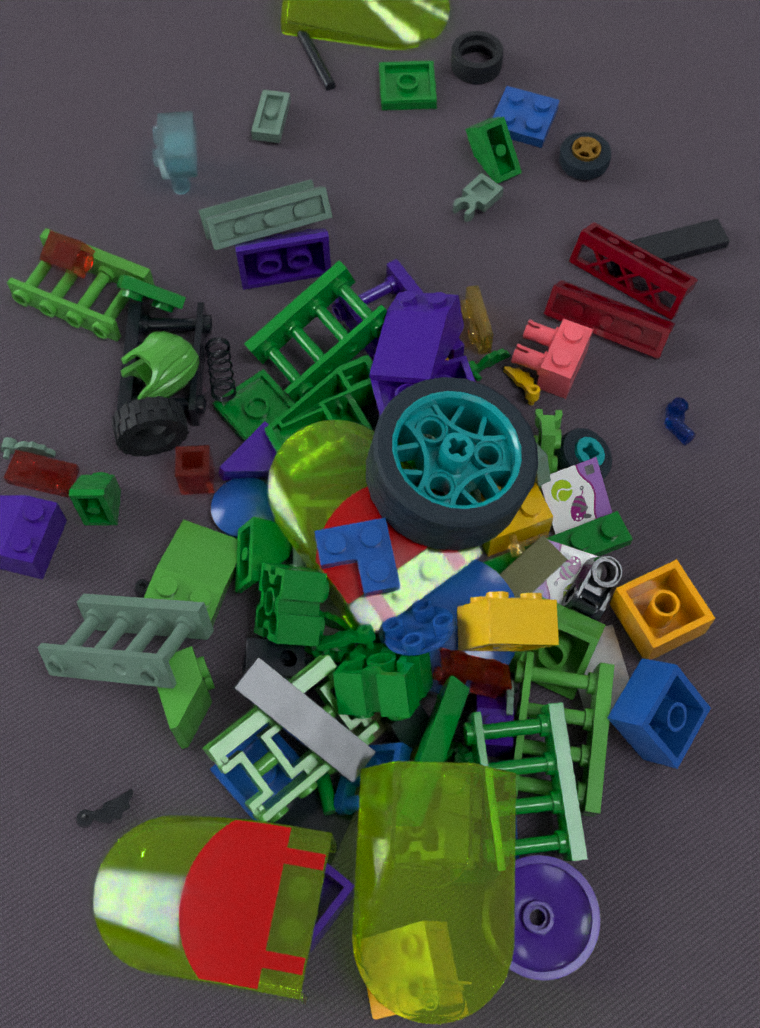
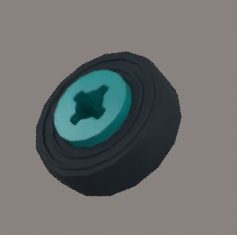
(581, 446)

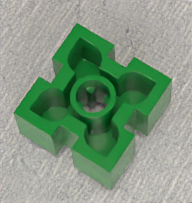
(291, 604)
(382, 682)

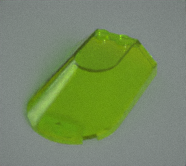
(367, 22)
(435, 886)

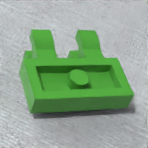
(549, 435)

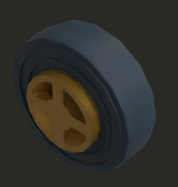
(585, 155)

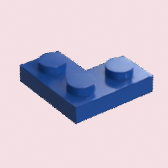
(363, 544)

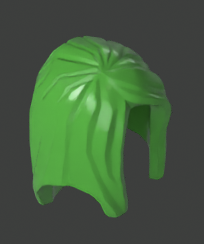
(164, 365)

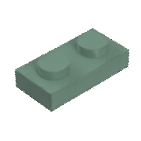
(271, 116)

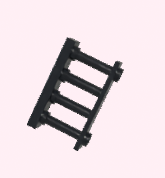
(138, 326)

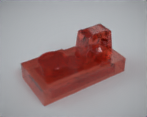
(41, 473)

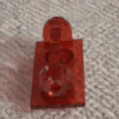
(487, 675)

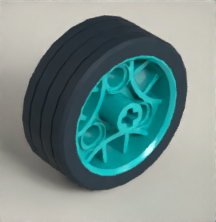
(451, 463)

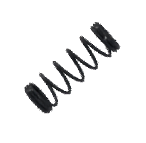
(222, 382)

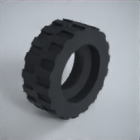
(149, 426)

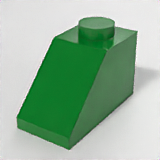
(494, 148)
(96, 498)
(257, 543)

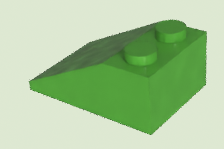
(196, 568)

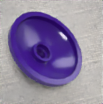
(568, 918)

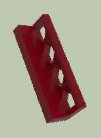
(638, 261)
(609, 318)

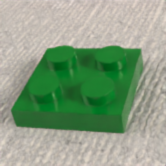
(162, 298)

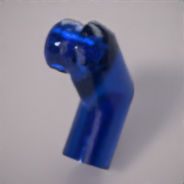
(675, 420)

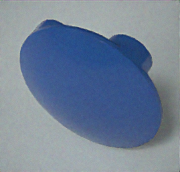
(239, 502)
(419, 629)

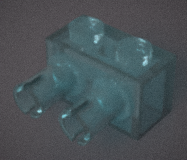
(176, 148)

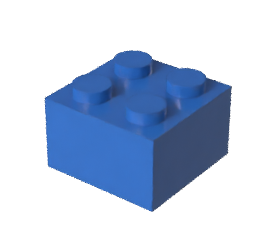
(659, 712)

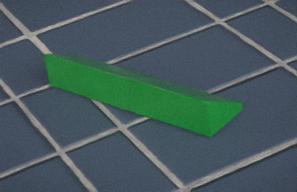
(442, 721)

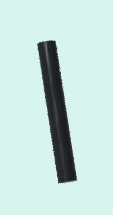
(316, 60)

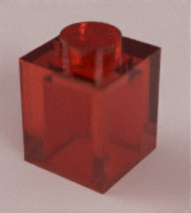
(67, 254)
(194, 469)

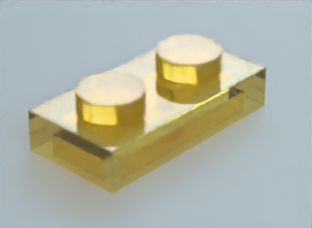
(479, 328)

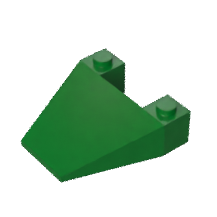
(334, 398)

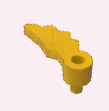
(523, 380)

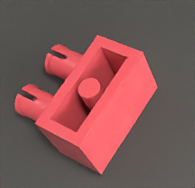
(564, 356)

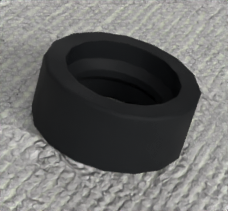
(477, 42)

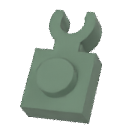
(478, 194)

